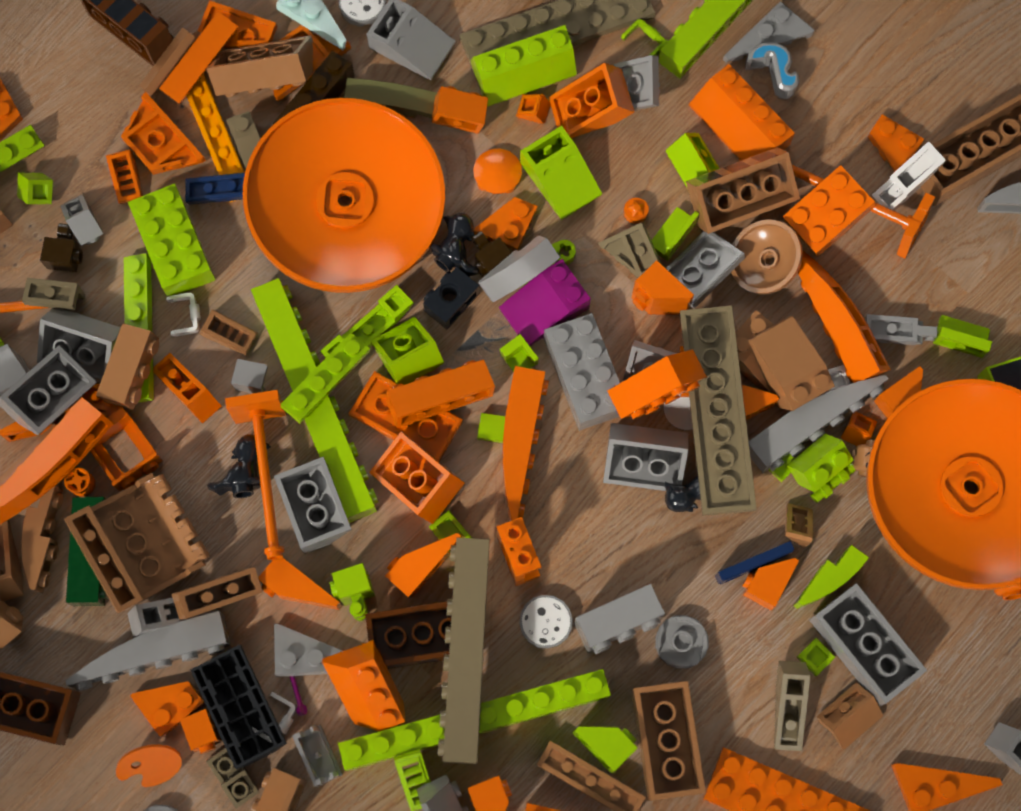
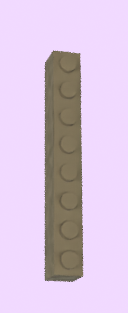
(466, 651)

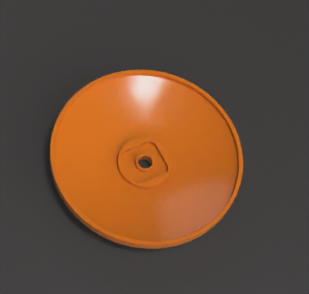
(336, 152)
(919, 474)

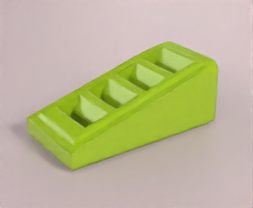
(407, 759)

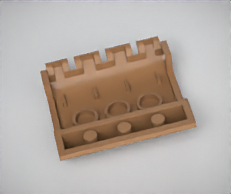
(138, 541)

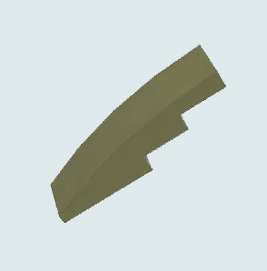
(398, 97)

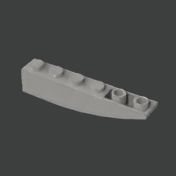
(809, 421)
(157, 649)

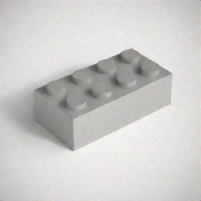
(583, 369)
(868, 645)

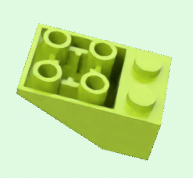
(560, 172)

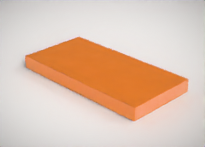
(431, 433)

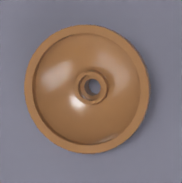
(760, 243)

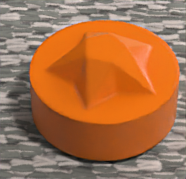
(636, 210)

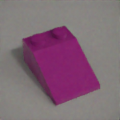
(545, 302)

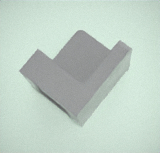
(249, 376)

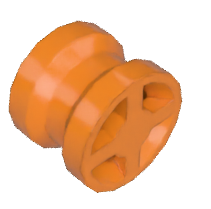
(74, 480)

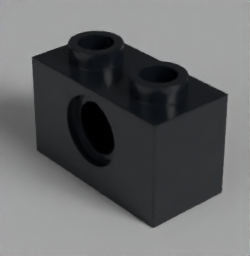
(446, 311)

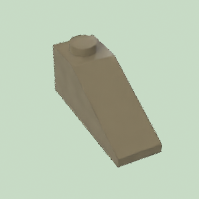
(244, 134)
(791, 705)

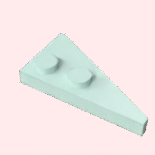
(315, 17)

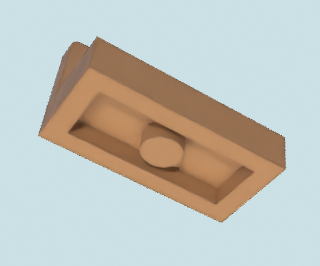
(850, 715)

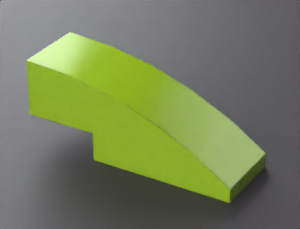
(832, 576)

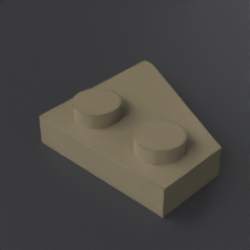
(632, 249)

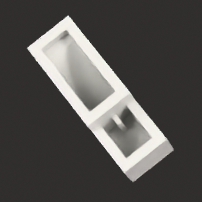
(909, 177)

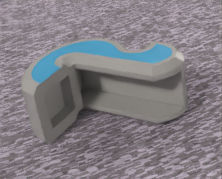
(779, 63)

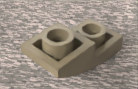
(234, 782)

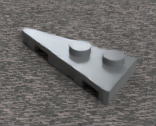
(777, 26)
(299, 653)

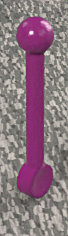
(301, 709)

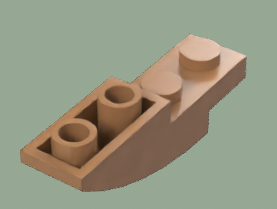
(37, 547)

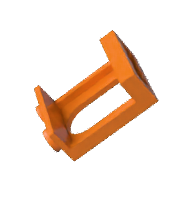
(121, 480)
(518, 551)

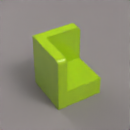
(34, 188)
(519, 354)

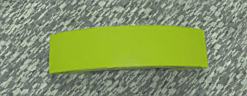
(378, 320)

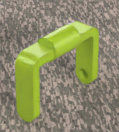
(647, 29)

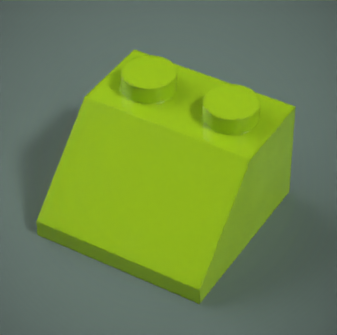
(408, 351)
(607, 744)

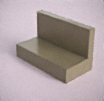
(52, 294)

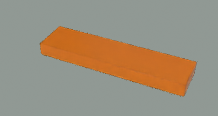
(198, 58)

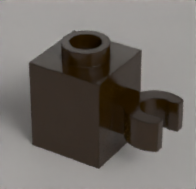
(61, 252)
(490, 253)

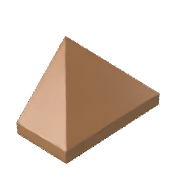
(799, 524)

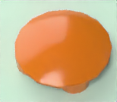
(497, 171)

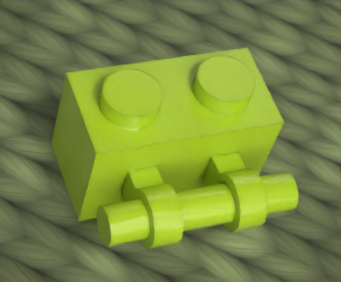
(822, 466)
(353, 587)

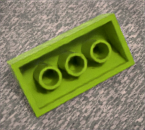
(525, 65)

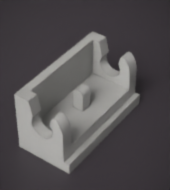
(317, 755)

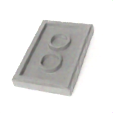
(705, 265)

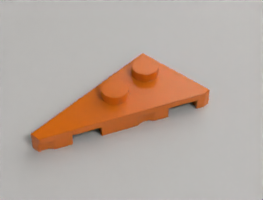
(933, 788)

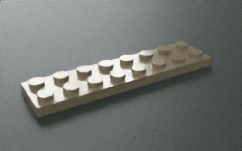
(582, 19)
(719, 413)

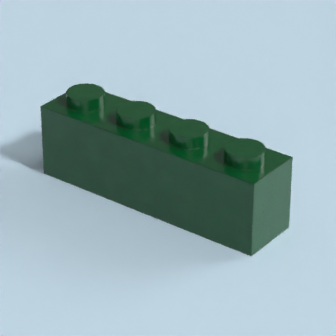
(82, 583)

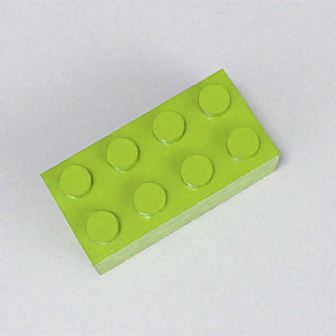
(171, 241)

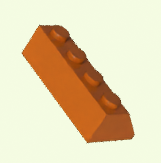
(740, 115)

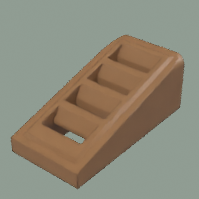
(215, 316)

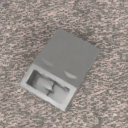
(409, 39)

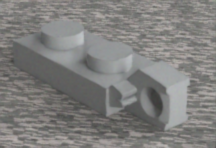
(900, 330)

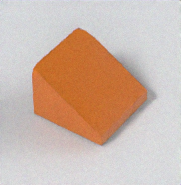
(534, 108)
(858, 429)

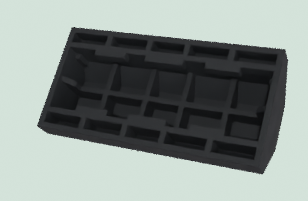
(237, 706)

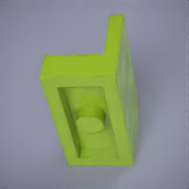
(691, 157)
(674, 232)
(962, 336)

